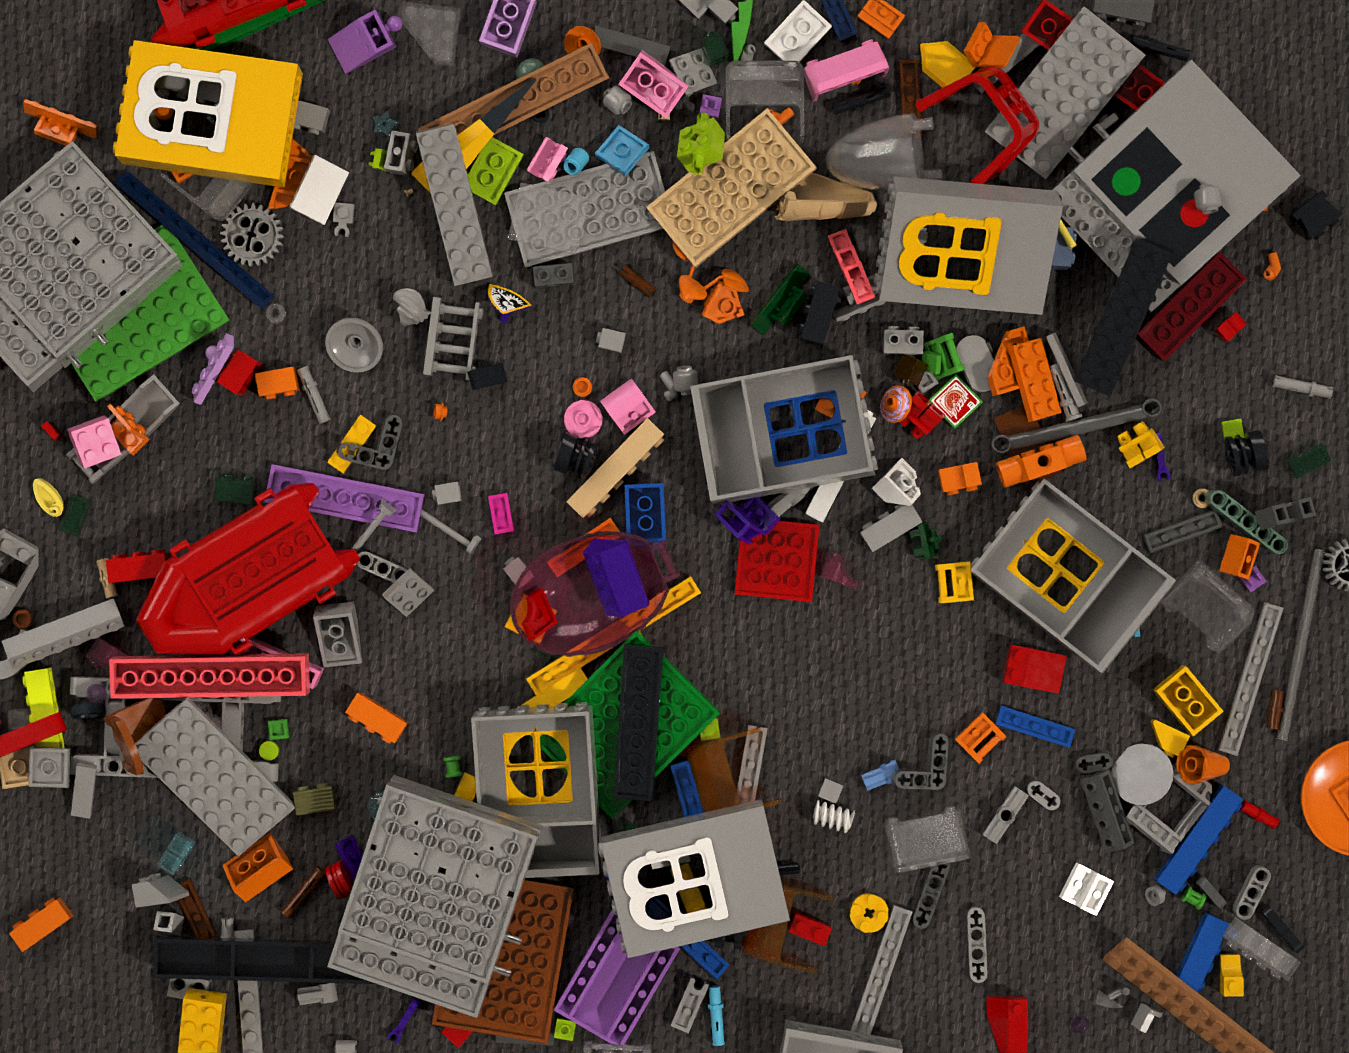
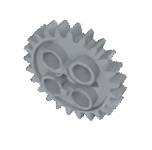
(269, 240)

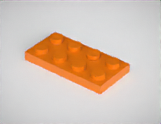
(1034, 380)

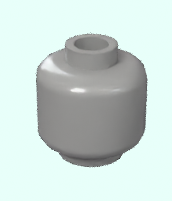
(617, 100)
(1207, 198)
(684, 378)

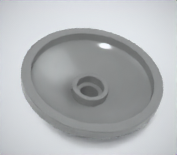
(348, 352)

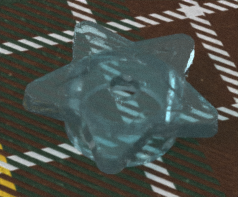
(389, 123)

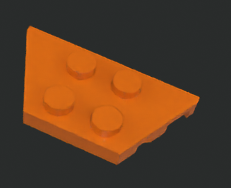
(297, 166)

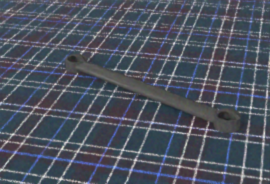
(1076, 427)

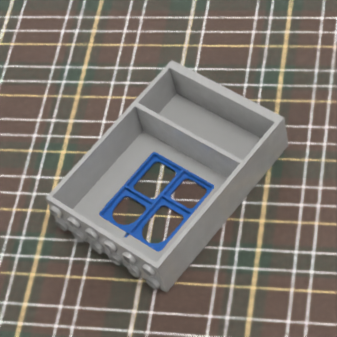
(740, 439)

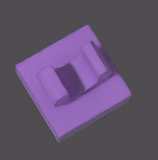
(711, 105)
(1256, 579)

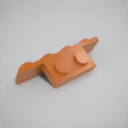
(58, 125)

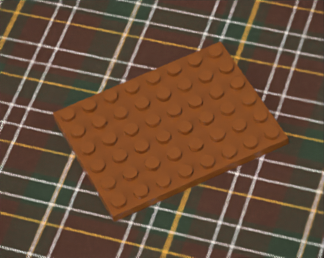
(525, 1000)

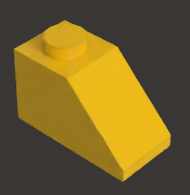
(1169, 738)

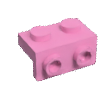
(547, 159)

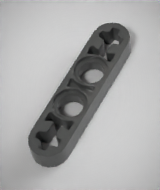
(928, 891)

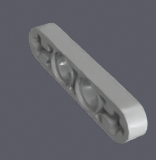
(977, 944)

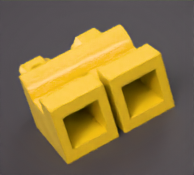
(1142, 446)

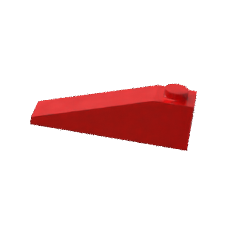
(1009, 1022)

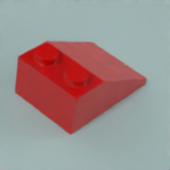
(1034, 668)

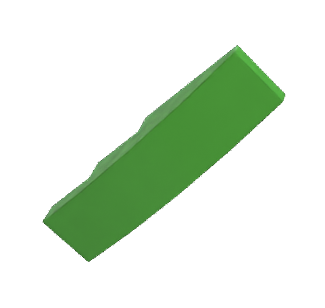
(741, 28)

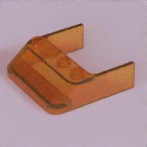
(714, 775)
(767, 941)

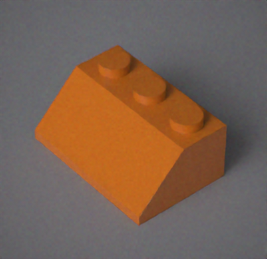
(257, 867)

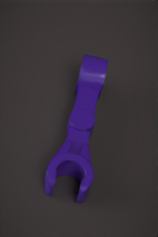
(1161, 464)
(404, 1020)

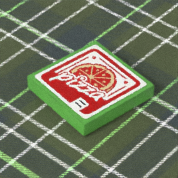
(955, 401)

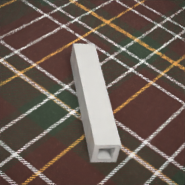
(827, 493)

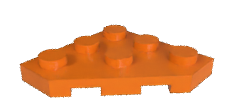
(1002, 374)

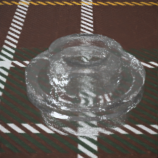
(269, 313)

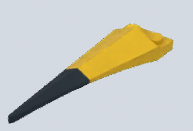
(480, 132)

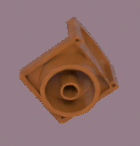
(130, 725)

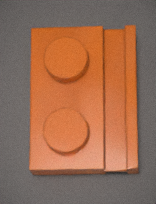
(881, 17)

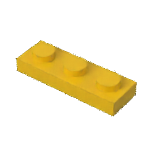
(356, 435)

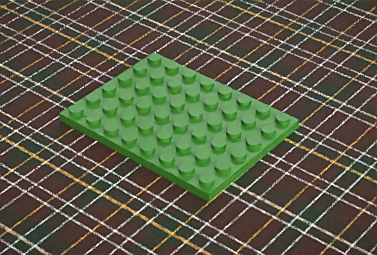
(154, 330)

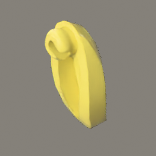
(48, 497)

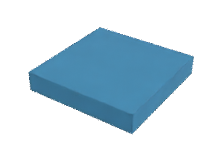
(622, 150)

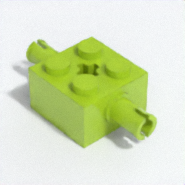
(701, 144)

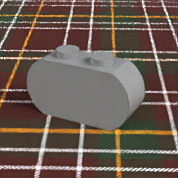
(977, 361)

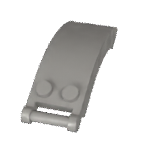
(150, 406)

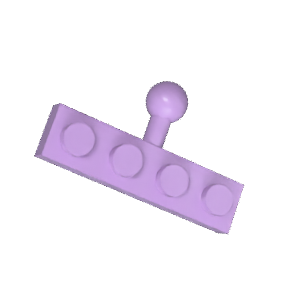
(217, 357)

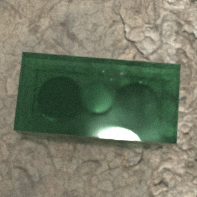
(75, 515)

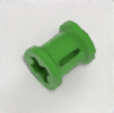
(453, 766)
(1193, 897)

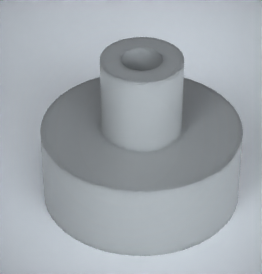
(1155, 895)

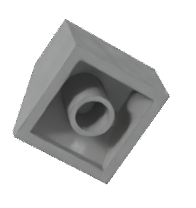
(157, 890)

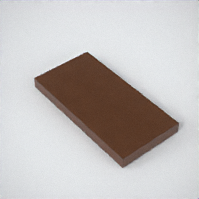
(1015, 423)

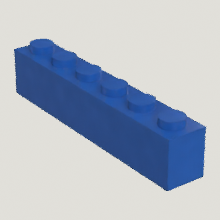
(1198, 840)

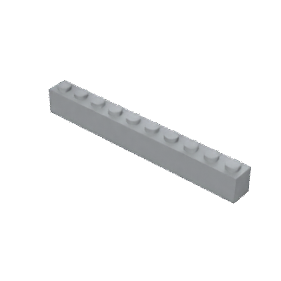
(307, 116)

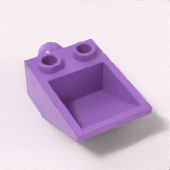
(361, 43)

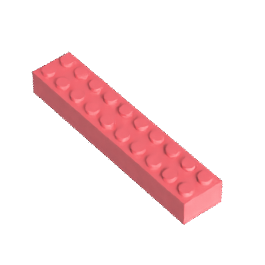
(209, 675)

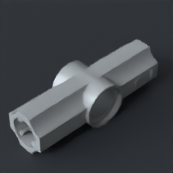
(787, 499)
(997, 825)

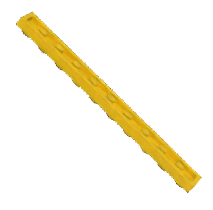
(565, 665)

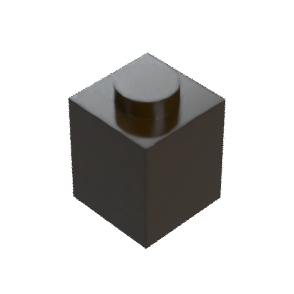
(910, 370)

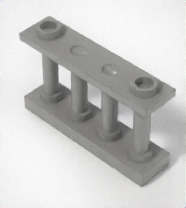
(437, 327)

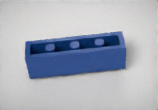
(1202, 951)

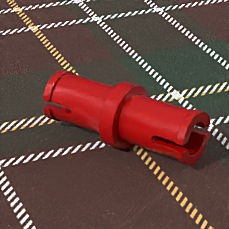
(1259, 814)

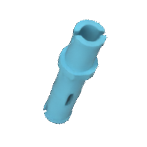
(716, 1015)

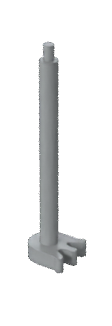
(386, 509)
(471, 545)

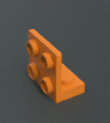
(989, 49)
(125, 429)

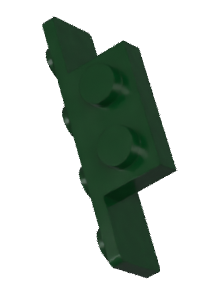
(783, 302)

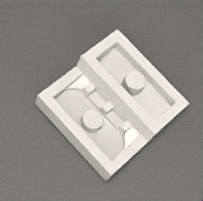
(1086, 889)

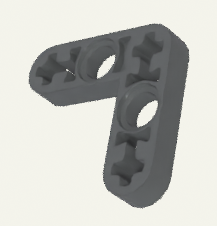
(381, 450)
(929, 775)

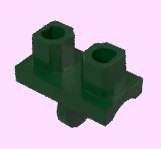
(926, 549)

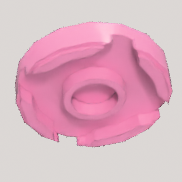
(588, 424)

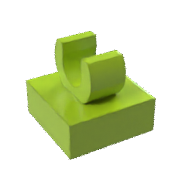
(379, 159)

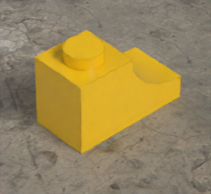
(1231, 975)

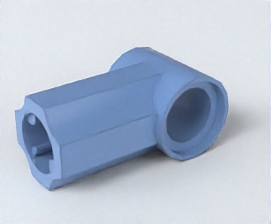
(880, 775)

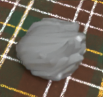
(411, 306)

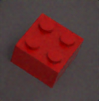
(239, 372)

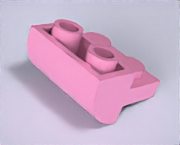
(627, 406)

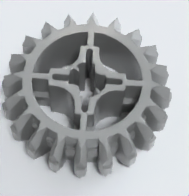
(1340, 549)

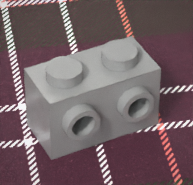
(401, 153)
(903, 341)

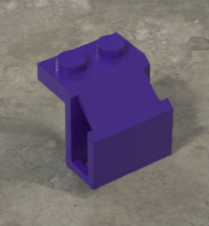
(751, 520)

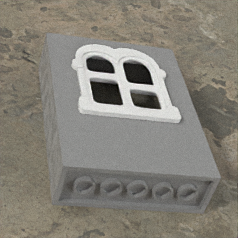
(737, 869)

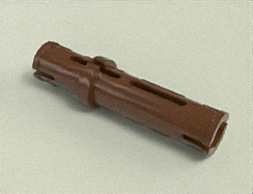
(309, 884)

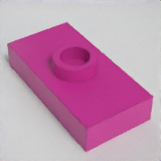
(501, 513)

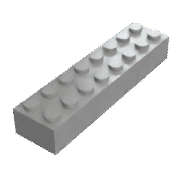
(454, 203)

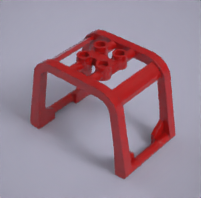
(1008, 101)

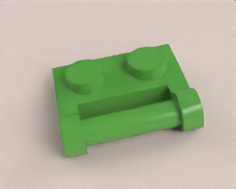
(938, 346)

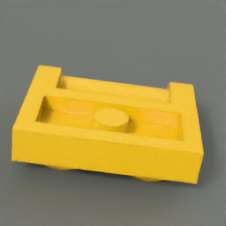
(961, 582)

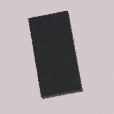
(487, 376)

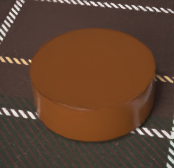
(22, 619)

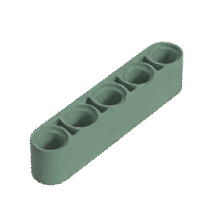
(1237, 518)

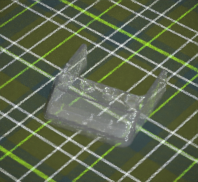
(765, 85)
(219, 196)

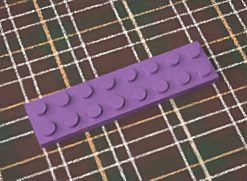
(352, 498)

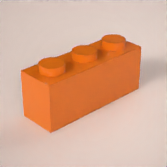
(376, 718)
(40, 923)

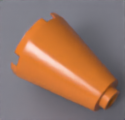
(1200, 764)

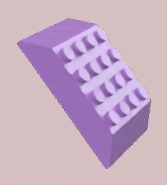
(610, 988)

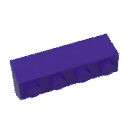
(615, 577)

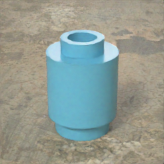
(576, 161)

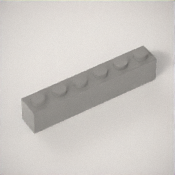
(62, 633)

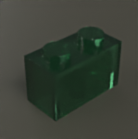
(714, 48)
(235, 490)

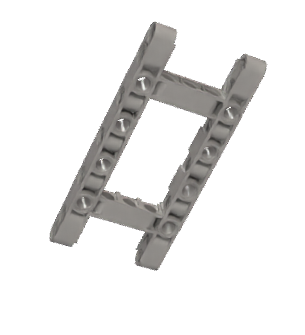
(231, 714)

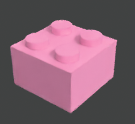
(94, 441)

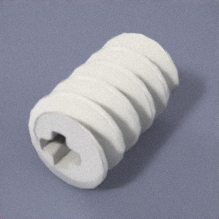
(833, 817)

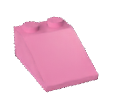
(653, 84)

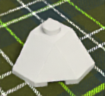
(898, 485)

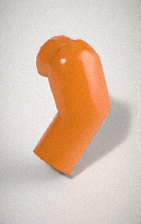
(784, 116)
(1274, 267)

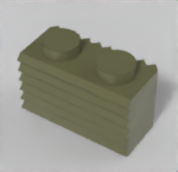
(314, 799)

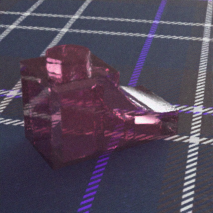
(835, 570)

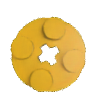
(864, 923)

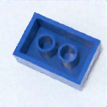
(646, 511)

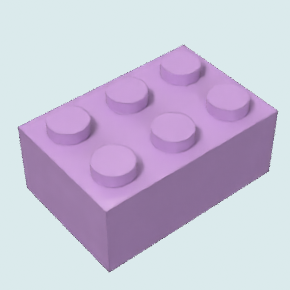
(507, 25)

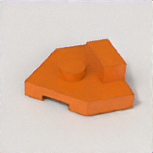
(722, 304)

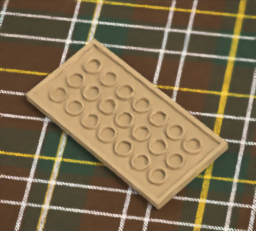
(731, 193)

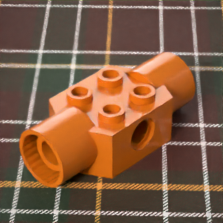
(1057, 457)

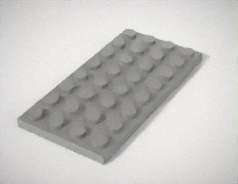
(1070, 89)
(614, 206)
(213, 776)

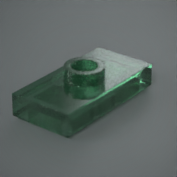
(1309, 460)

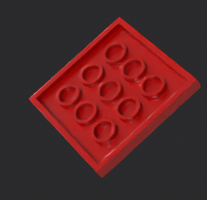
(779, 563)

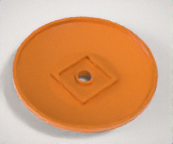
(1327, 797)

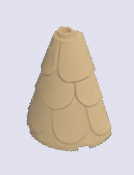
(824, 198)

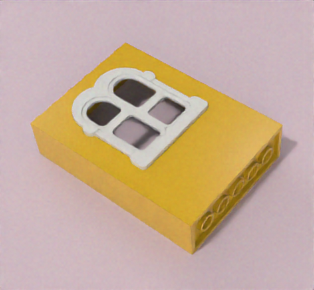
(251, 119)

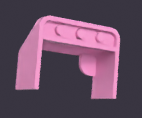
(845, 68)

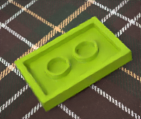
(493, 170)

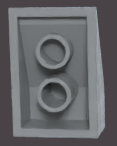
(338, 634)

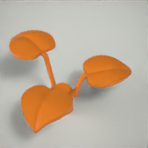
(693, 290)

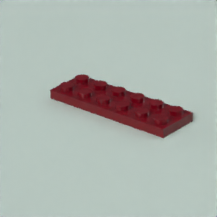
(1191, 306)

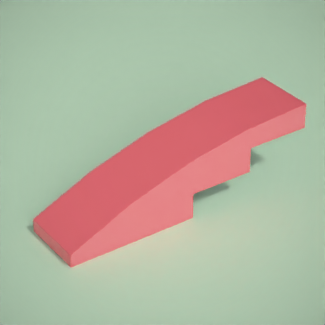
(851, 266)

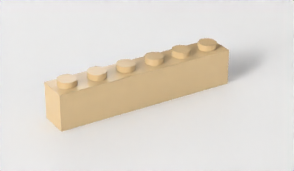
(615, 468)

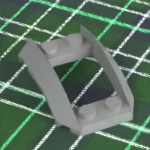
(24, 552)
(1159, 832)

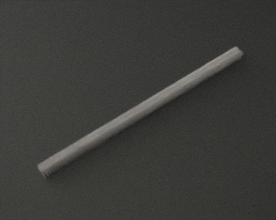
(1300, 647)

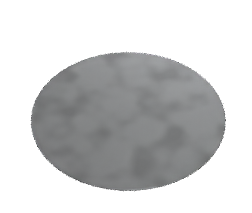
(1142, 774)

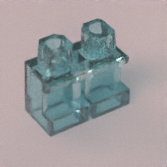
(176, 853)

